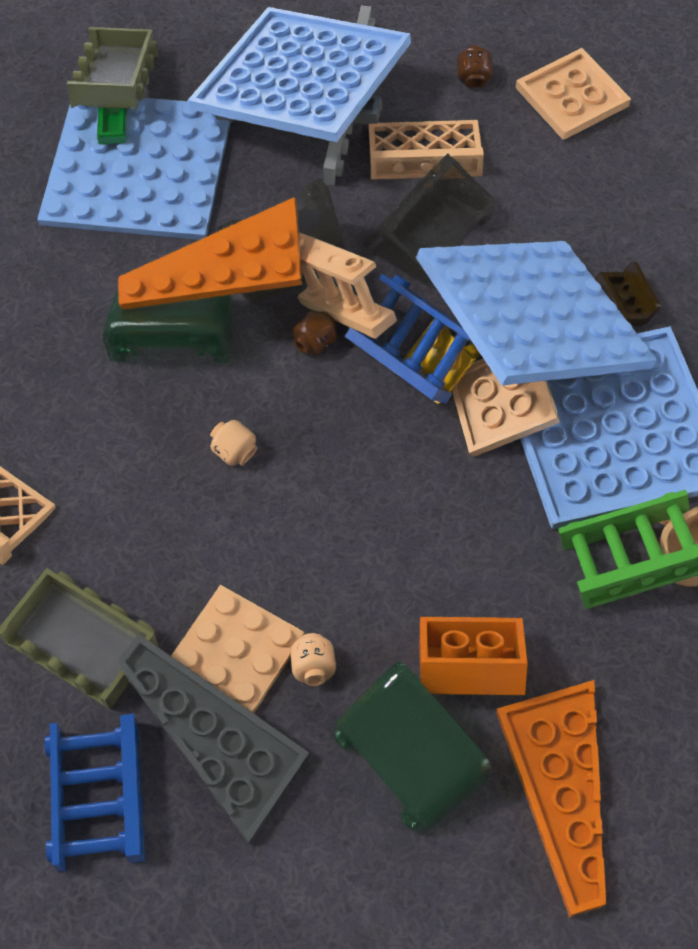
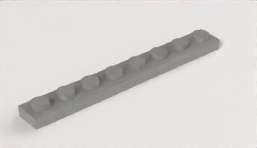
(333, 164)

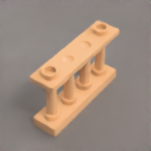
(341, 303)

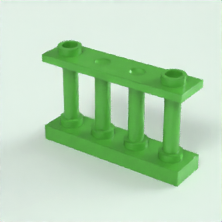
(638, 577)

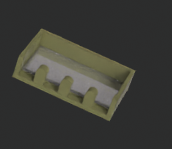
(113, 68)
(74, 635)

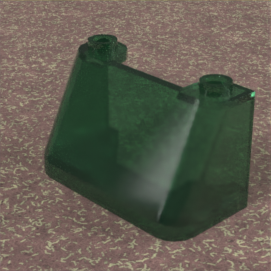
(184, 324)
(413, 747)

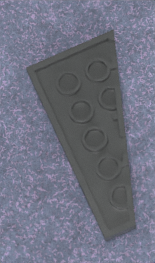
(228, 746)

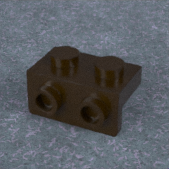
(630, 293)

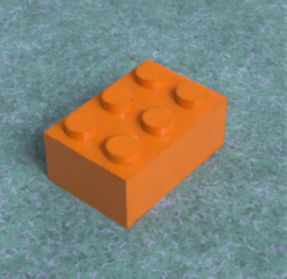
(473, 655)

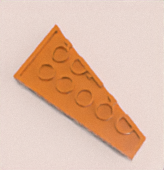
(235, 260)
(559, 771)

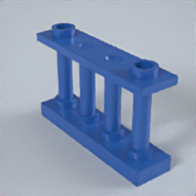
(411, 368)
(126, 806)

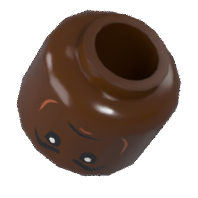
(474, 66)
(315, 332)

